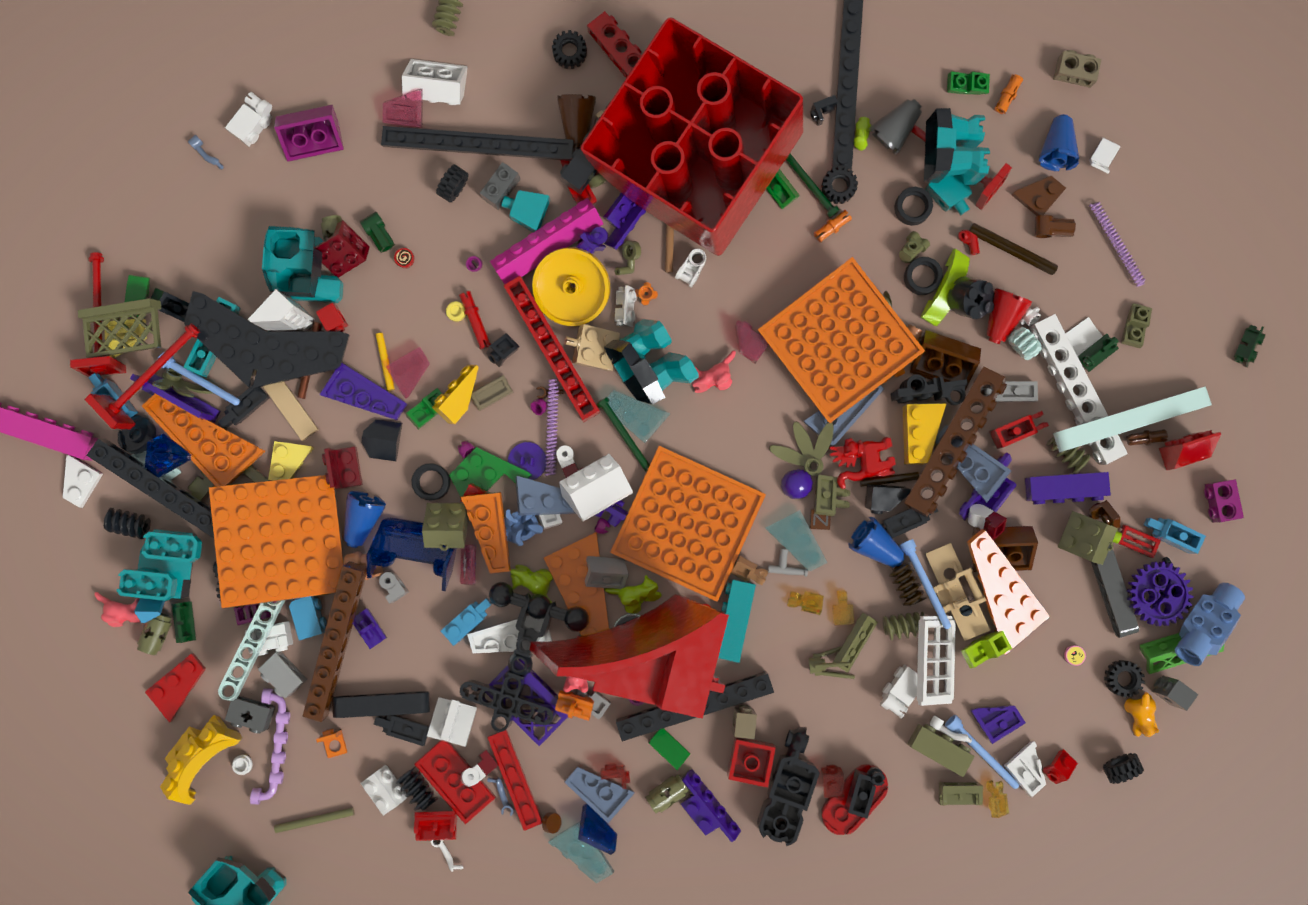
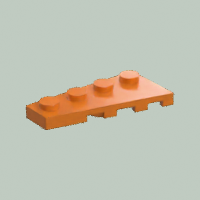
(490, 530)

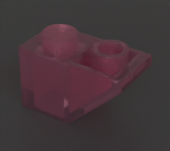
(749, 342)

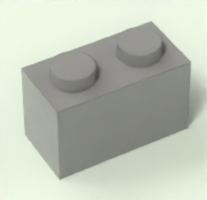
(282, 675)

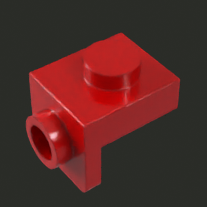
(1060, 768)

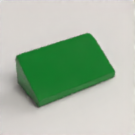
(782, 190)
(669, 748)

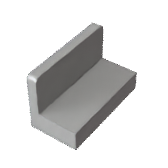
(606, 572)

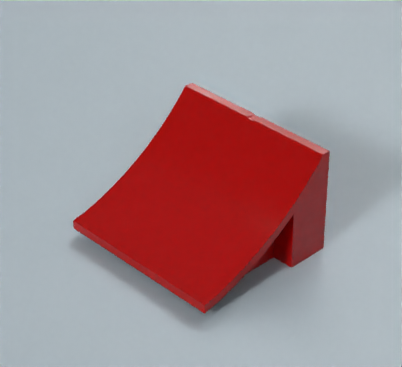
(653, 659)

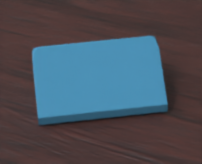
(148, 609)

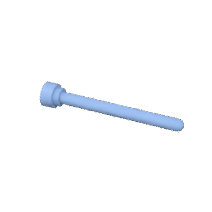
(201, 381)
(909, 549)
(955, 725)

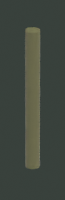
(314, 820)

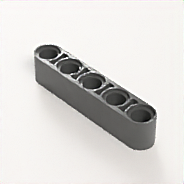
(1115, 596)

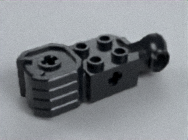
(789, 791)

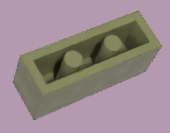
(941, 749)

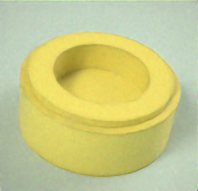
(455, 311)

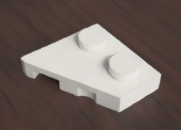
(79, 481)
(1026, 769)

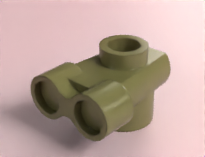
(913, 247)

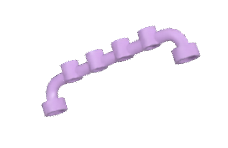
(278, 757)

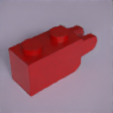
(1017, 430)

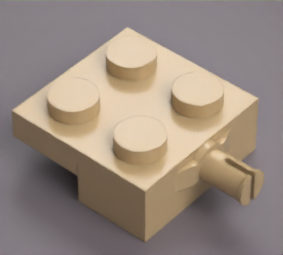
(590, 345)

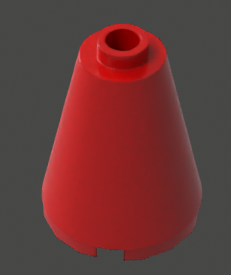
(1006, 315)

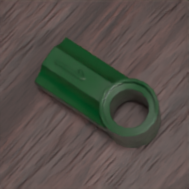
(376, 230)

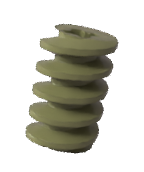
(446, 15)
(1074, 456)
(902, 625)

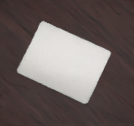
(1083, 336)

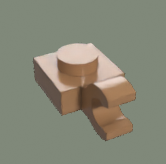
(747, 570)

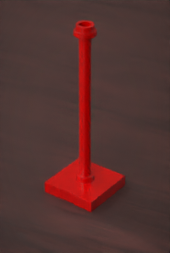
(990, 184)
(98, 365)
(111, 410)

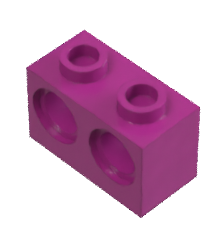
(1230, 500)

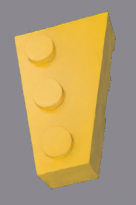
(920, 431)

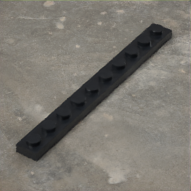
(847, 84)
(477, 143)

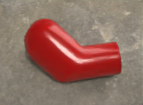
(971, 240)

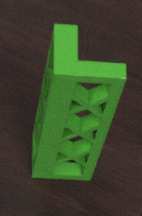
(1163, 651)

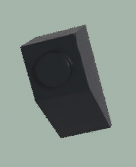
(170, 304)
(884, 497)

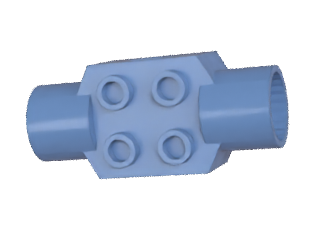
(1209, 624)

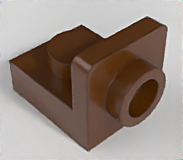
(1106, 513)

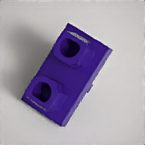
(594, 240)
(617, 513)
(369, 628)

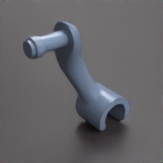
(195, 142)
(500, 788)

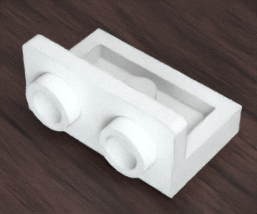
(383, 790)

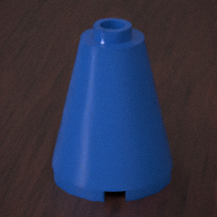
(1060, 145)
(360, 517)
(875, 543)

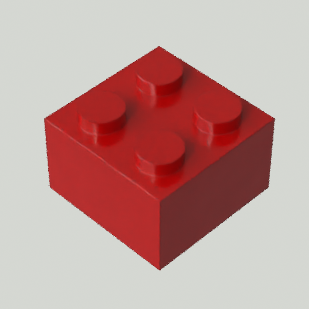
(751, 761)

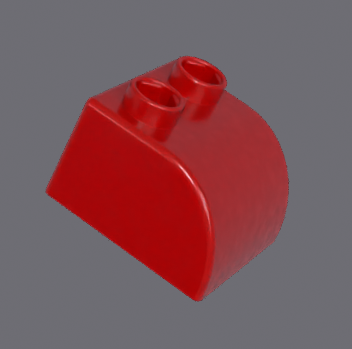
(695, 135)

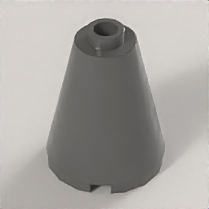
(897, 125)

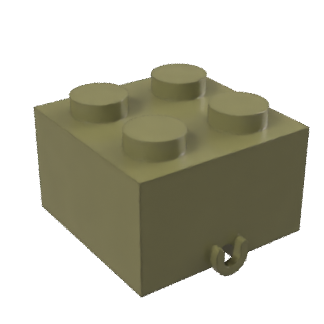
(445, 525)
(1087, 538)

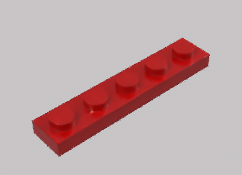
(515, 779)

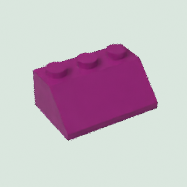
(309, 133)

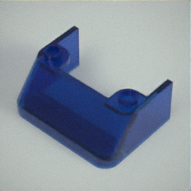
(405, 541)

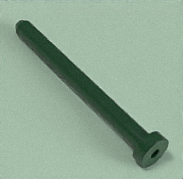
(812, 186)
(623, 432)

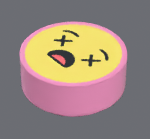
(1074, 655)

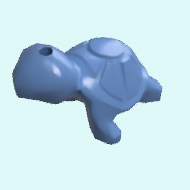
(521, 527)

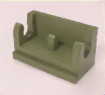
(960, 793)

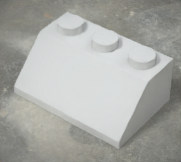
(438, 80)
(595, 487)

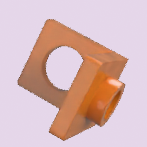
(330, 735)

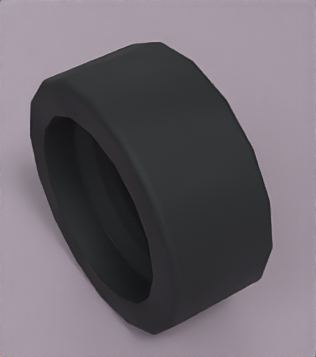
(921, 193)
(938, 275)
(416, 481)

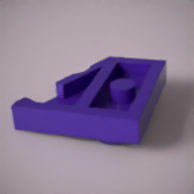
(998, 721)

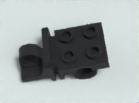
(926, 390)

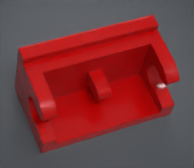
(435, 825)

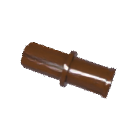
(1147, 437)

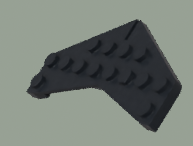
(273, 354)

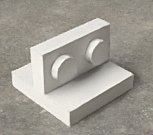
(452, 721)

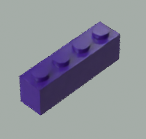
(1067, 486)

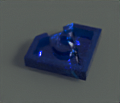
(164, 455)

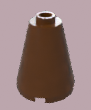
(576, 116)

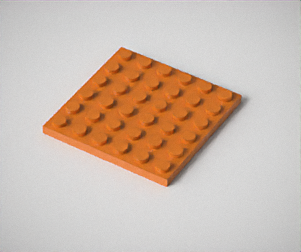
(841, 340)
(688, 523)
(276, 540)

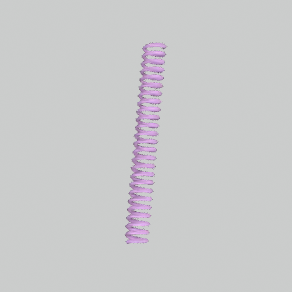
(1122, 252)
(551, 427)

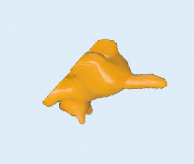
(1143, 713)

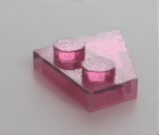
(405, 109)
(409, 370)

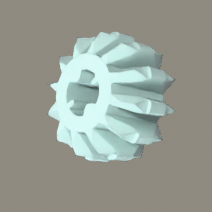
(1024, 343)

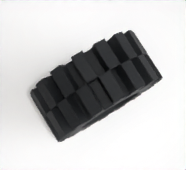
(564, 39)
(844, 174)
(452, 183)
(1132, 687)
(1123, 768)

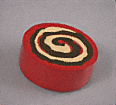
(404, 258)

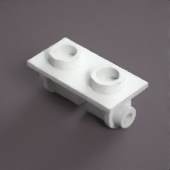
(626, 297)

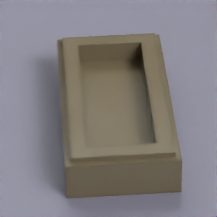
(491, 393)

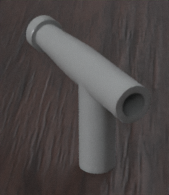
(782, 569)

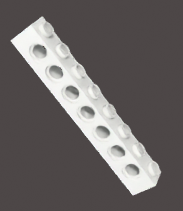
(1078, 377)

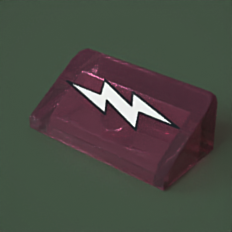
(468, 565)

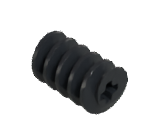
(126, 524)
(416, 789)

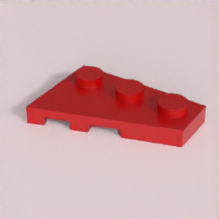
(173, 688)

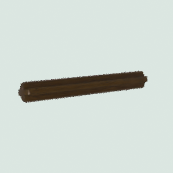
(1013, 249)

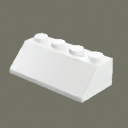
(281, 315)

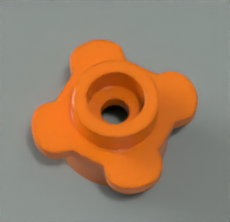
(651, 293)

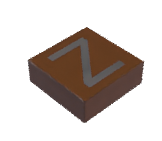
(819, 521)

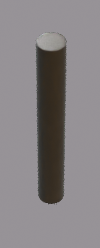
(890, 479)

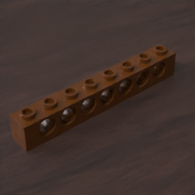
(985, 379)
(335, 641)

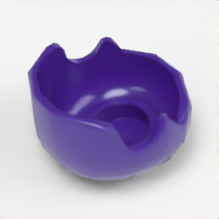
(797, 484)

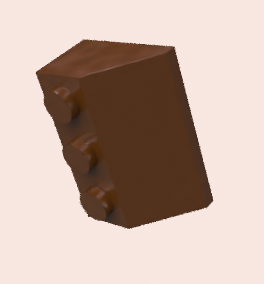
(946, 358)
(1017, 545)

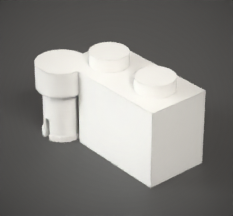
(250, 120)
(900, 691)

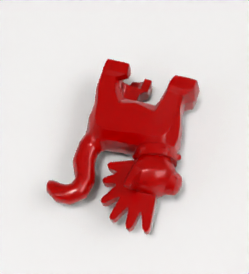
(869, 456)

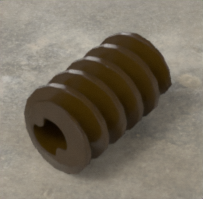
(907, 584)

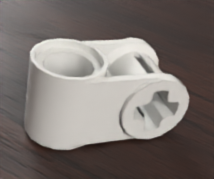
(690, 268)

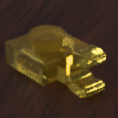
(808, 601)
(843, 612)
(998, 801)

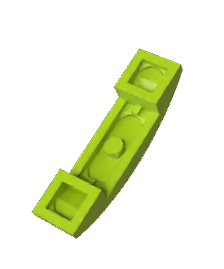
(938, 307)

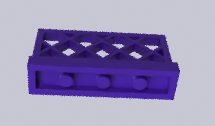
(190, 404)
(543, 691)

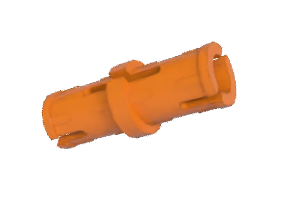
(1008, 94)
(832, 226)

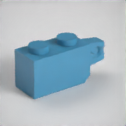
(107, 387)
(1176, 534)
(308, 617)
(466, 621)

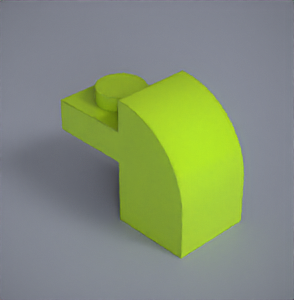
(985, 648)

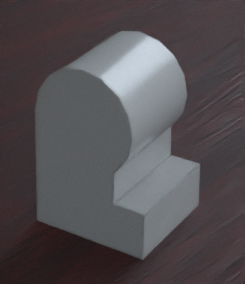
(394, 586)

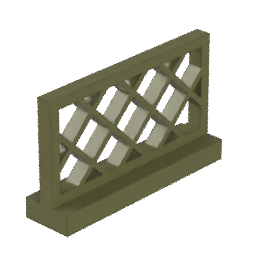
(122, 311)

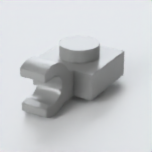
(600, 703)

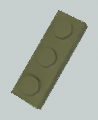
(855, 641)

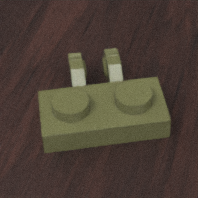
(826, 495)

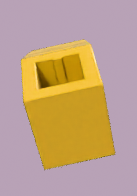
(456, 399)

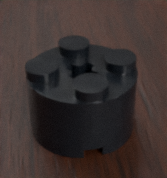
(971, 297)

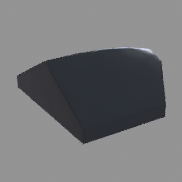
(382, 439)

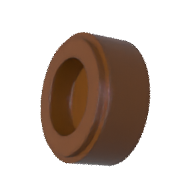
(551, 822)

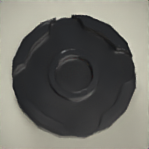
(135, 439)

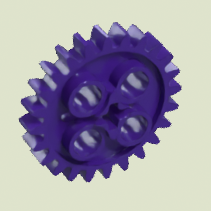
(1173, 604)

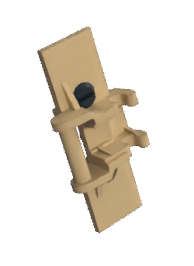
(952, 596)

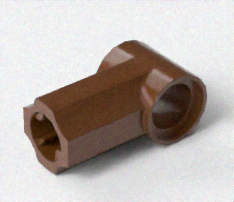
(1047, 227)

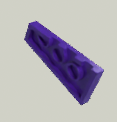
(356, 390)

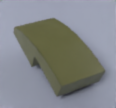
(1136, 325)

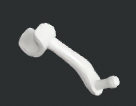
(937, 724)
(447, 855)

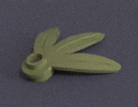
(173, 379)
(804, 443)

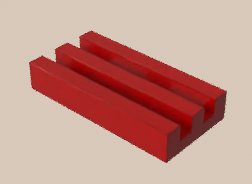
(1154, 548)

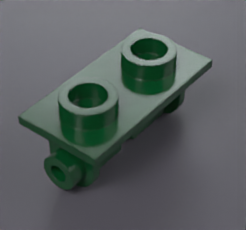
(1253, 338)
(1098, 352)
(184, 622)

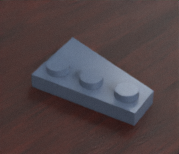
(539, 498)
(601, 795)

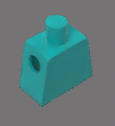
(950, 193)
(527, 209)

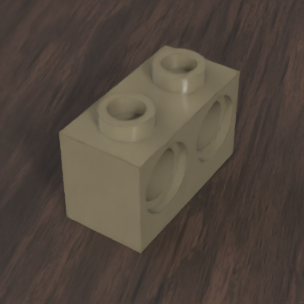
(1077, 74)
(744, 722)

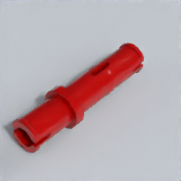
(475, 320)

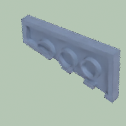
(844, 421)
(979, 468)

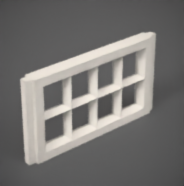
(935, 697)

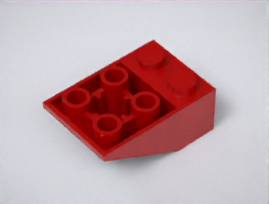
(1189, 449)

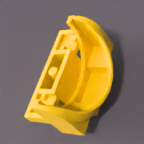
(190, 755)

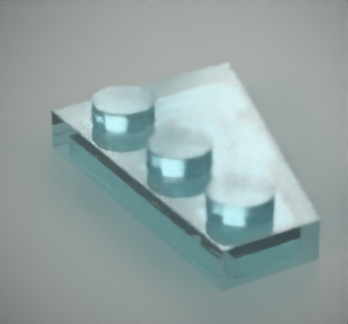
(637, 416)
(798, 539)
(586, 857)

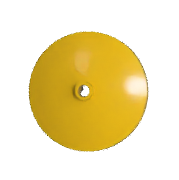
(556, 295)

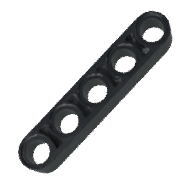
(381, 704)

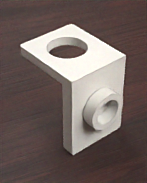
(1104, 154)

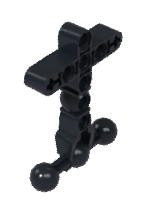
(539, 608)

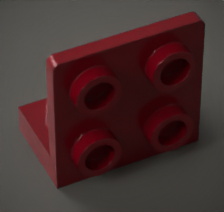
(343, 250)
(342, 467)

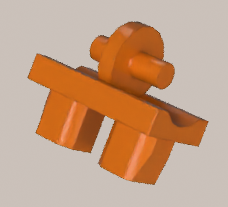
(574, 705)

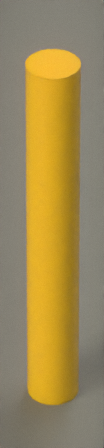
(384, 361)

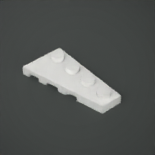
(503, 637)

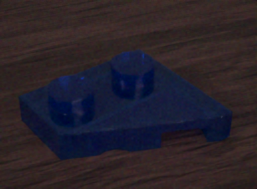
(596, 831)

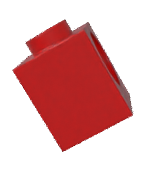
(332, 318)

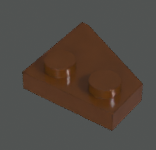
(1040, 195)

